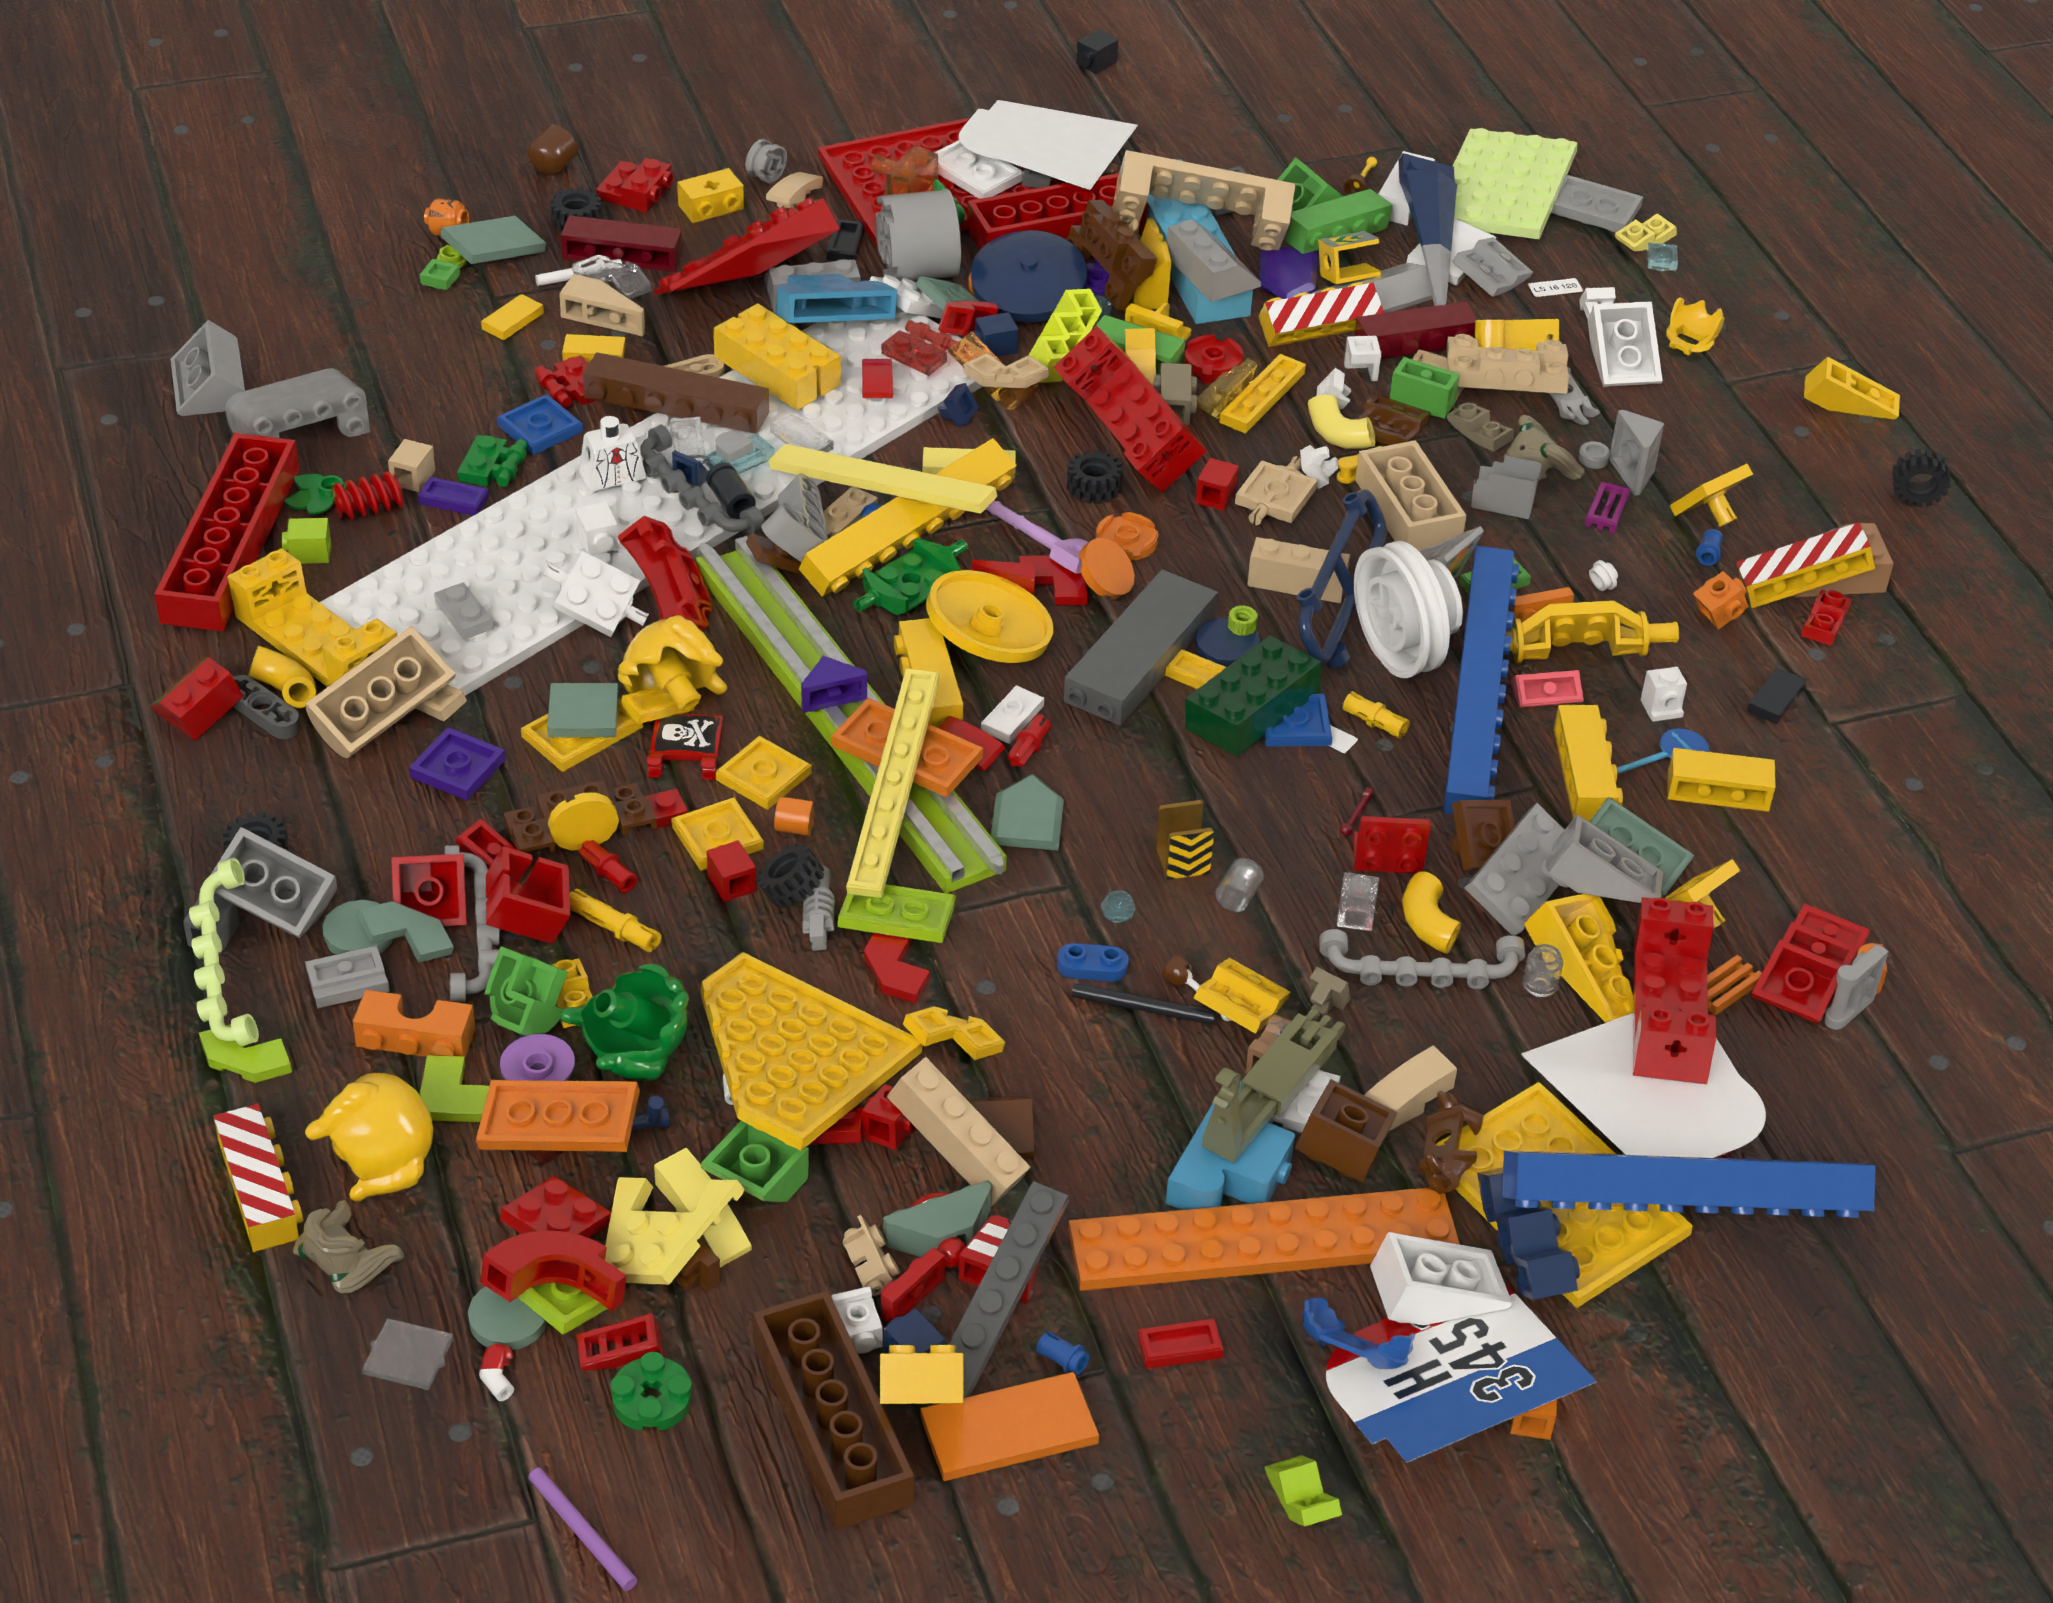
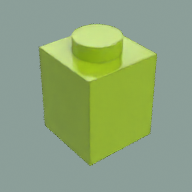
(308, 540)

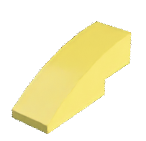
(683, 1184)

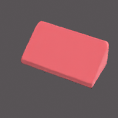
(1547, 689)

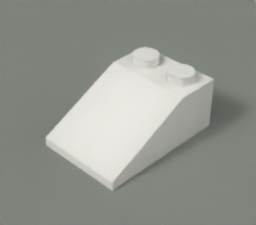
(1625, 344)
(1436, 1280)

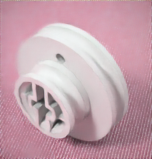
(1406, 607)

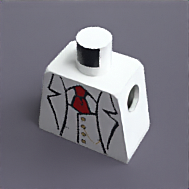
(610, 456)

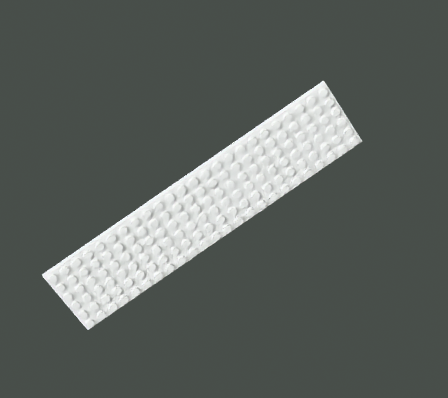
(511, 543)

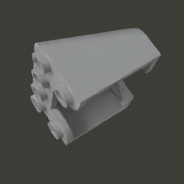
(298, 403)

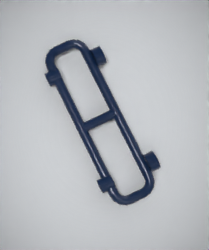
(1335, 652)

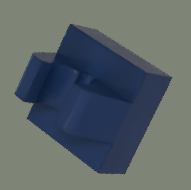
(959, 405)

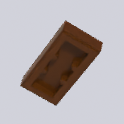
(771, 554)

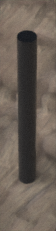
(1143, 1003)

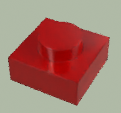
(667, 806)

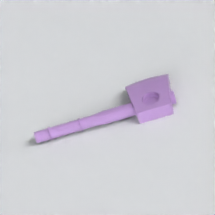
(1062, 551)

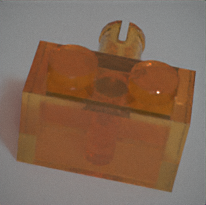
(910, 173)

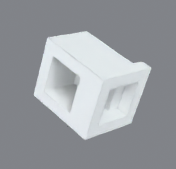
(1664, 693)
(860, 1318)

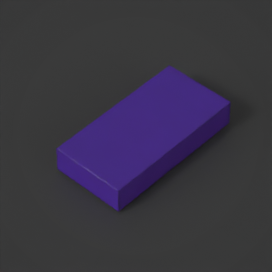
(453, 496)

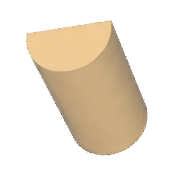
(378, 692)

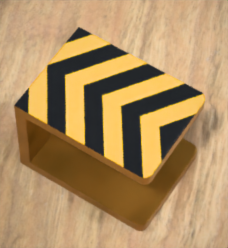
(1181, 842)

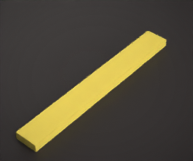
(883, 478)
(893, 783)

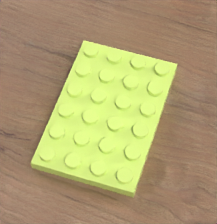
(1510, 181)

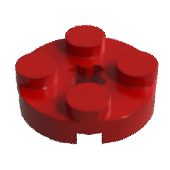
(1212, 357)

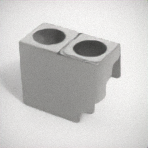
(1507, 487)

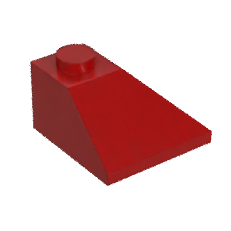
(432, 886)

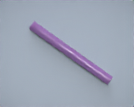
(582, 1529)

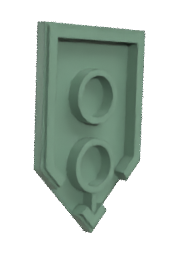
(1028, 815)

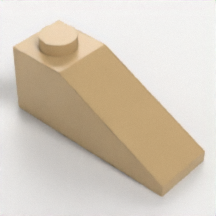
(600, 305)

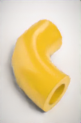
(285, 675)
(1423, 913)

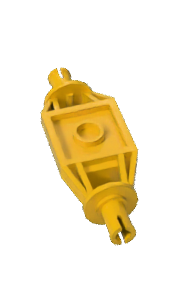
(1588, 624)

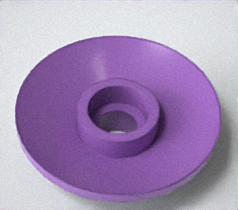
(538, 1059)

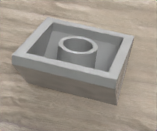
(1635, 448)

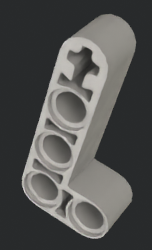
(799, 519)

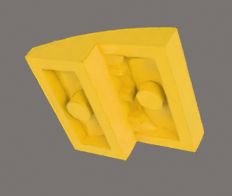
(1242, 995)

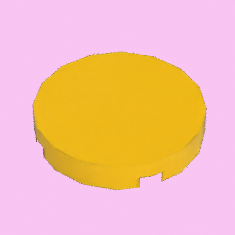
(582, 819)

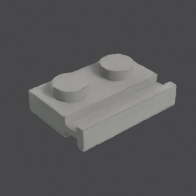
(346, 976)

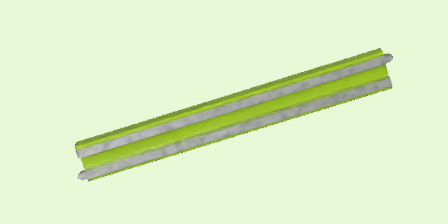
(792, 642)

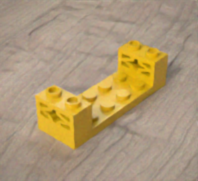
(275, 605)

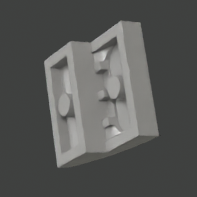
(1492, 266)

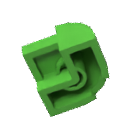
(524, 993)

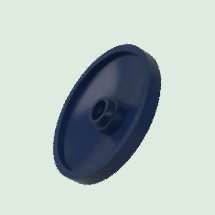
(1027, 273)

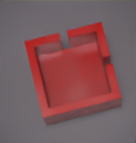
(531, 909)

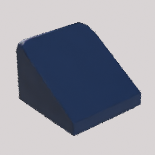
(692, 468)

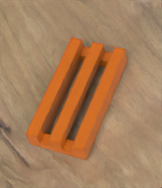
(1722, 980)

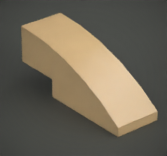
(1414, 1084)

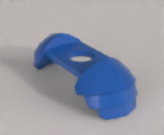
(1326, 1329)

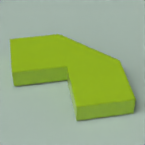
(253, 1063)

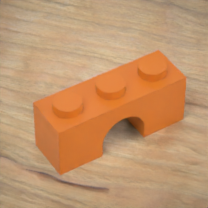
(382, 1026)

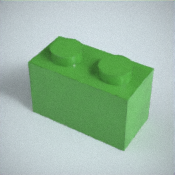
(1425, 387)

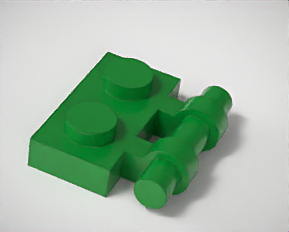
(484, 461)

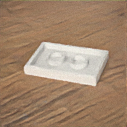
(976, 173)
(1463, 239)

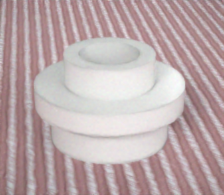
(1603, 575)

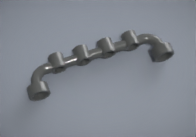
(690, 497)

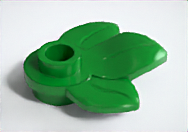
(314, 493)

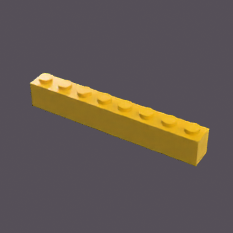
(898, 523)

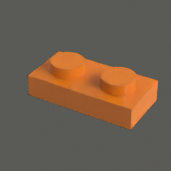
(1529, 604)

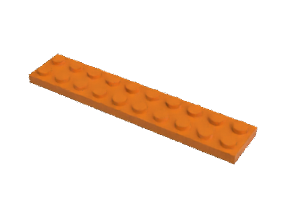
(1251, 1237)

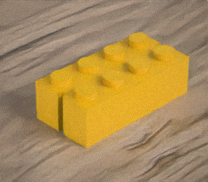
(777, 356)

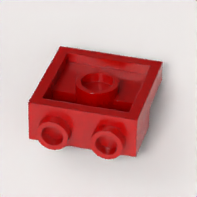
(636, 185)

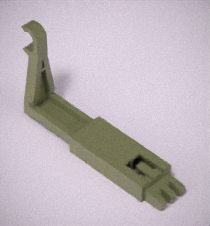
(1269, 1084)

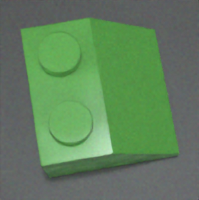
(1309, 187)
(759, 1163)

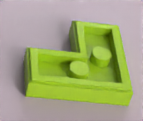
(446, 1095)

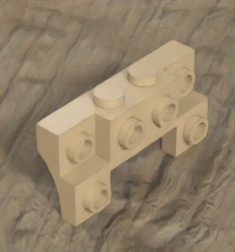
(1509, 368)

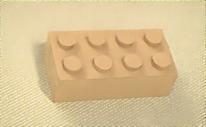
(1410, 494)

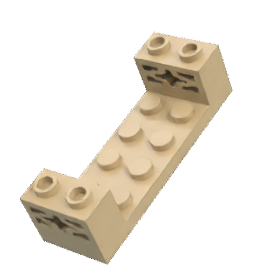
(1209, 186)

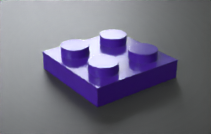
(457, 763)

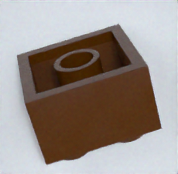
(1346, 1130)

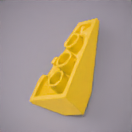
(1155, 288)
(1591, 962)

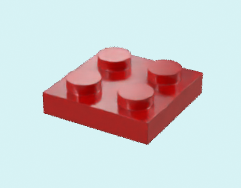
(555, 1208)

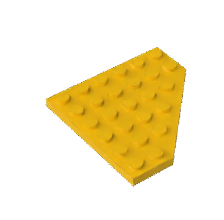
(796, 1052)

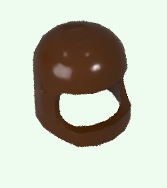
(552, 150)

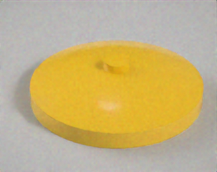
(989, 616)

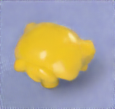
(672, 657)
(379, 1131)

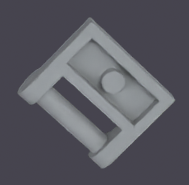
(1856, 987)

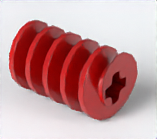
(367, 495)

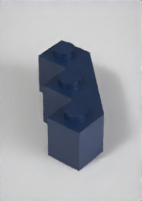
(1529, 1241)

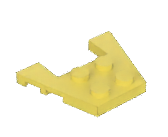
(654, 1244)

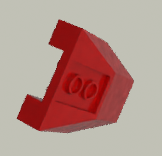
(758, 249)

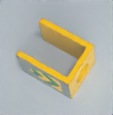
(1331, 246)

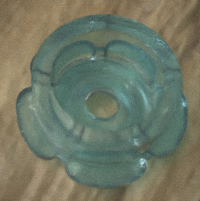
(1118, 906)

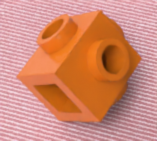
(1721, 599)

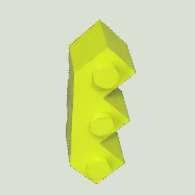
(1065, 329)

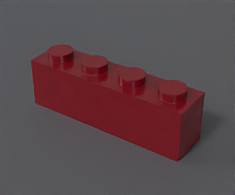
(634, 243)
(1417, 329)

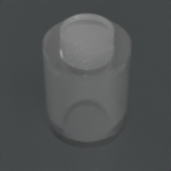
(1239, 884)

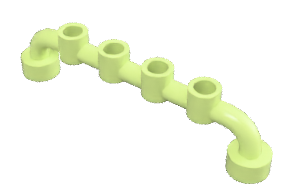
(207, 946)

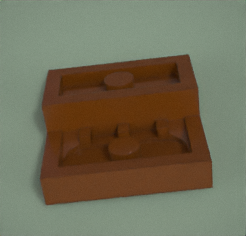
(1394, 420)

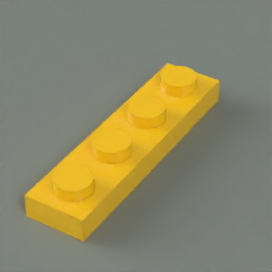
(1262, 393)

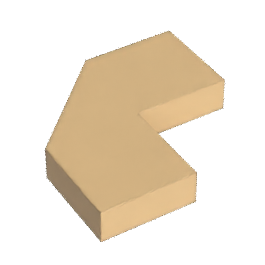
(992, 373)

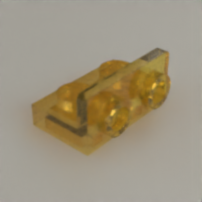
(1226, 388)

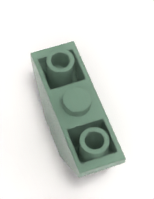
(940, 1218)

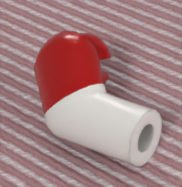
(491, 1370)

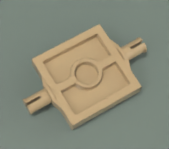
(1276, 491)

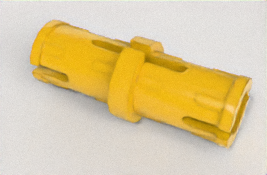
(1376, 715)

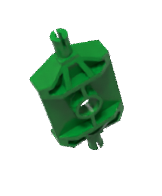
(893, 583)

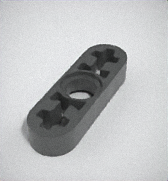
(267, 718)

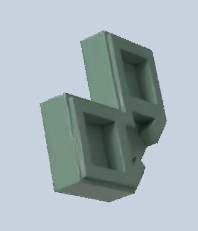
(394, 920)

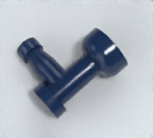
(655, 1116)

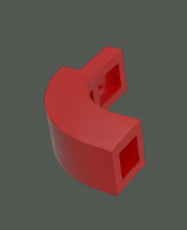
(552, 1258)

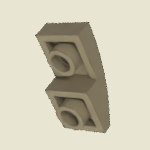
(1476, 425)

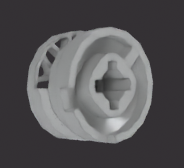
(766, 161)

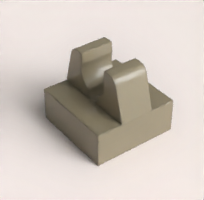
(1328, 991)

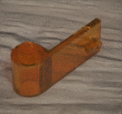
(1007, 397)

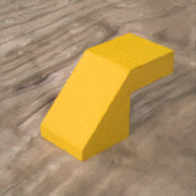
(1141, 350)

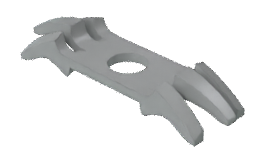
(1573, 401)

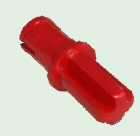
(1028, 741)
(608, 866)

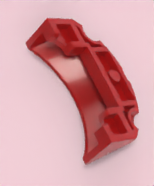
(669, 571)

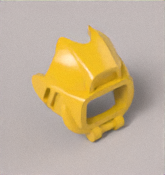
(1696, 323)

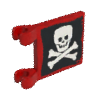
(686, 739)

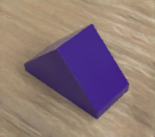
(832, 685)

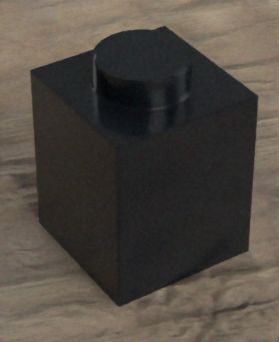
(1097, 51)

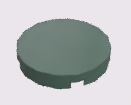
(344, 931)
(503, 1322)

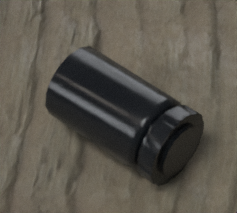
(729, 489)

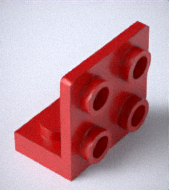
(1390, 844)

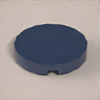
(1220, 645)

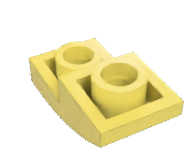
(1654, 230)

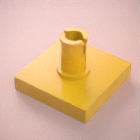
(1713, 494)
(1700, 887)

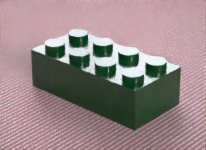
(1252, 695)

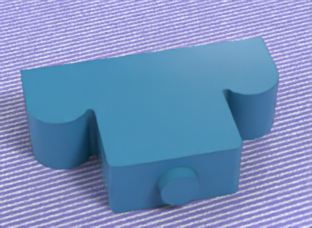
(834, 299)
(1204, 1176)

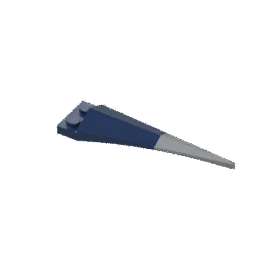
(1432, 201)

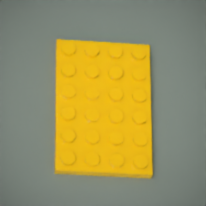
(1603, 1241)

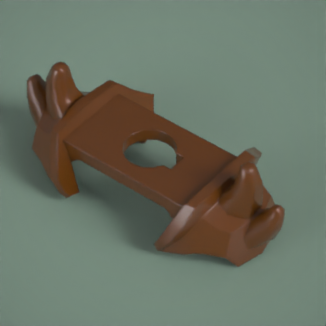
(1446, 1163)

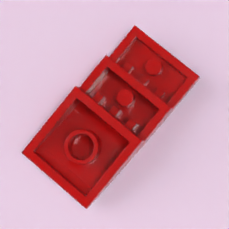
(1806, 963)

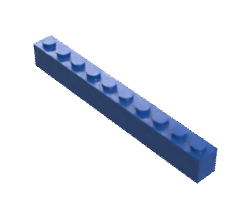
(1480, 677)
(1688, 1181)

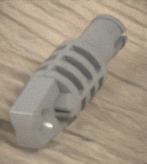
(819, 913)

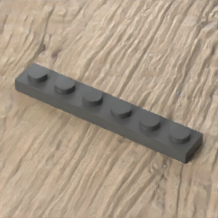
(1006, 1279)

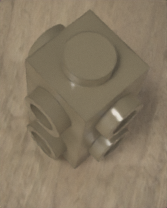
(1178, 389)

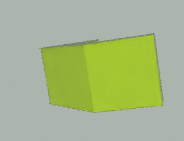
(1301, 1491)

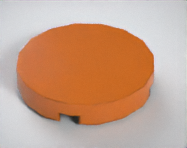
(1131, 532)
(1106, 568)

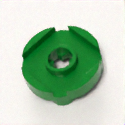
(648, 1373)

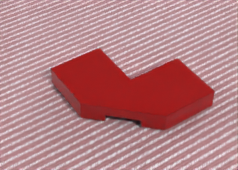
(1067, 586)
(894, 977)

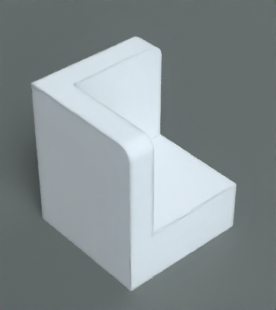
(1363, 353)

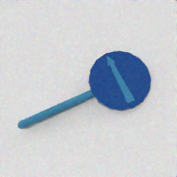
(1671, 739)

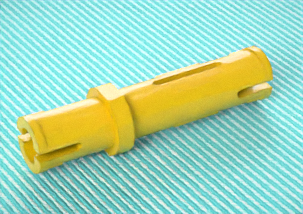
(623, 925)

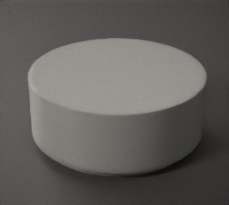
(1594, 455)

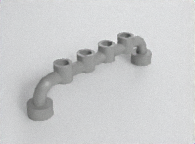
(486, 934)
(1509, 951)

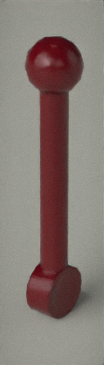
(1346, 829)

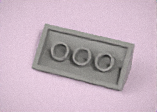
(1398, 286)

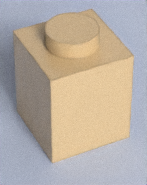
(412, 464)

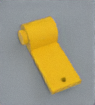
(1515, 333)

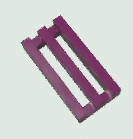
(1603, 520)

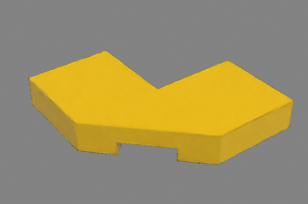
(973, 1035)

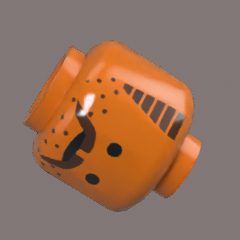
(445, 213)

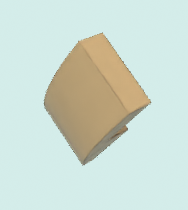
(793, 189)

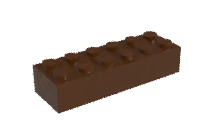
(833, 1409)

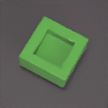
(439, 274)

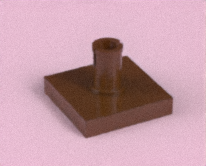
(1480, 829)

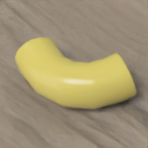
(1336, 428)

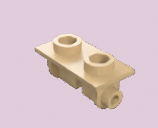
(867, 1245)

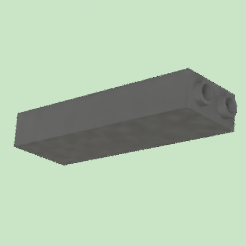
(1139, 647)

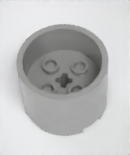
(919, 235)

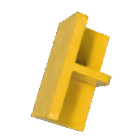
(1159, 320)

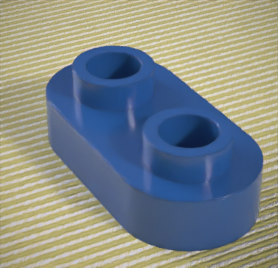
(1092, 962)

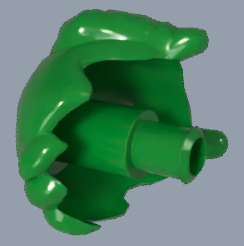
(634, 1022)

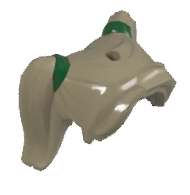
(1542, 449)
(339, 1253)

